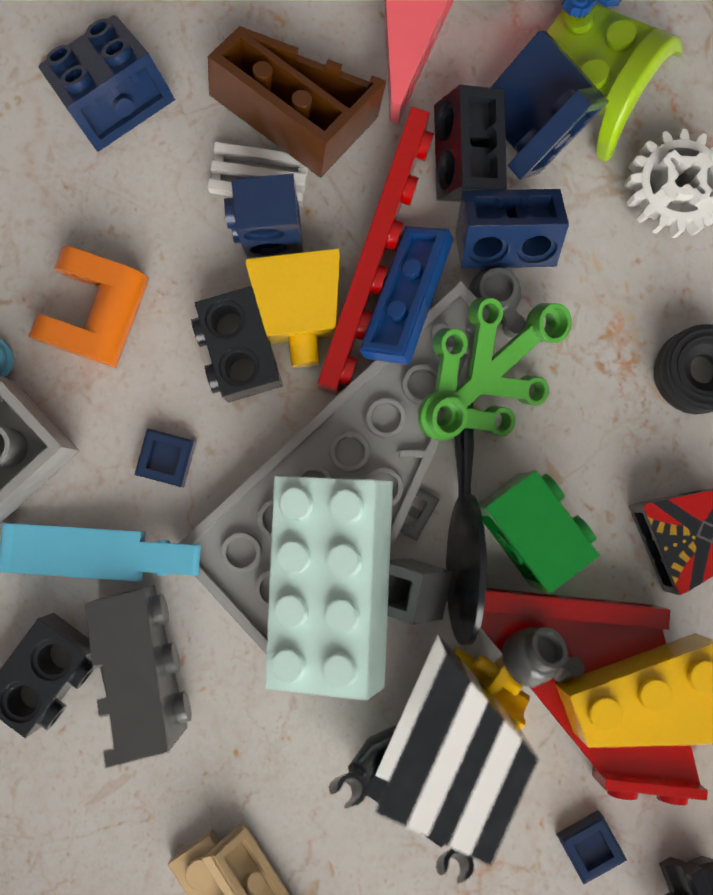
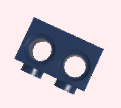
(265, 215)
(511, 228)

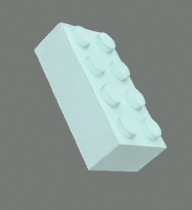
(329, 586)

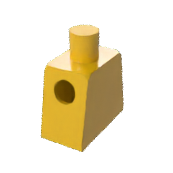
(298, 300)

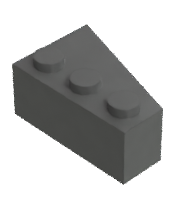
(137, 674)

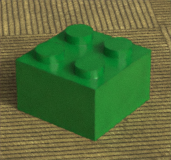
(538, 530)

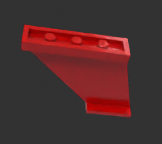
(601, 635)

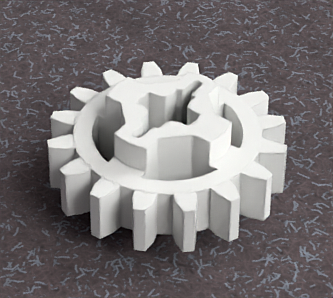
(664, 165)

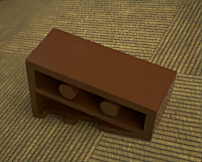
(293, 100)

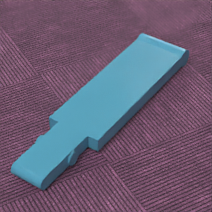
(92, 553)

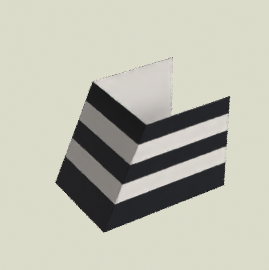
(455, 760)

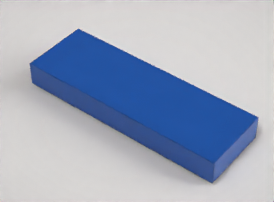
(407, 295)

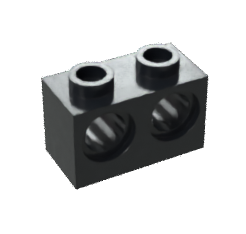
(470, 141)
(245, 343)
(33, 667)

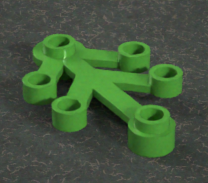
(486, 370)

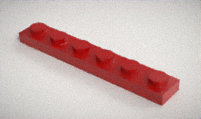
(383, 234)

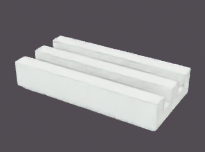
(253, 155)

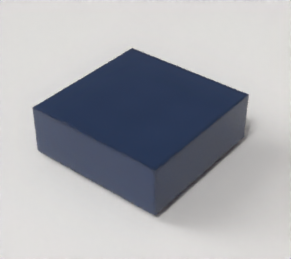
(165, 458)
(591, 847)

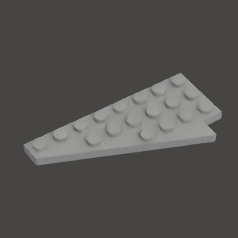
(358, 436)

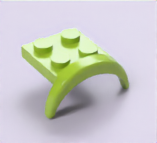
(618, 59)

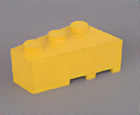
(646, 698)

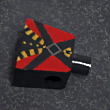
(678, 538)

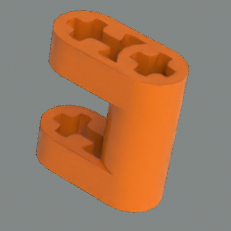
(110, 314)

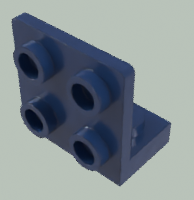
(106, 81)
(545, 104)

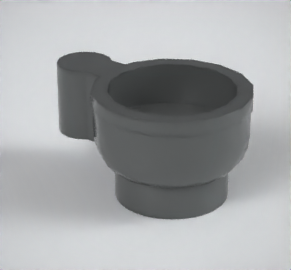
(504, 287)
(539, 655)

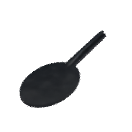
(466, 549)

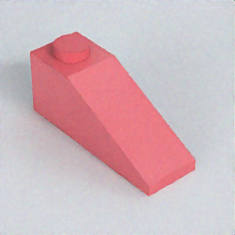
(409, 39)

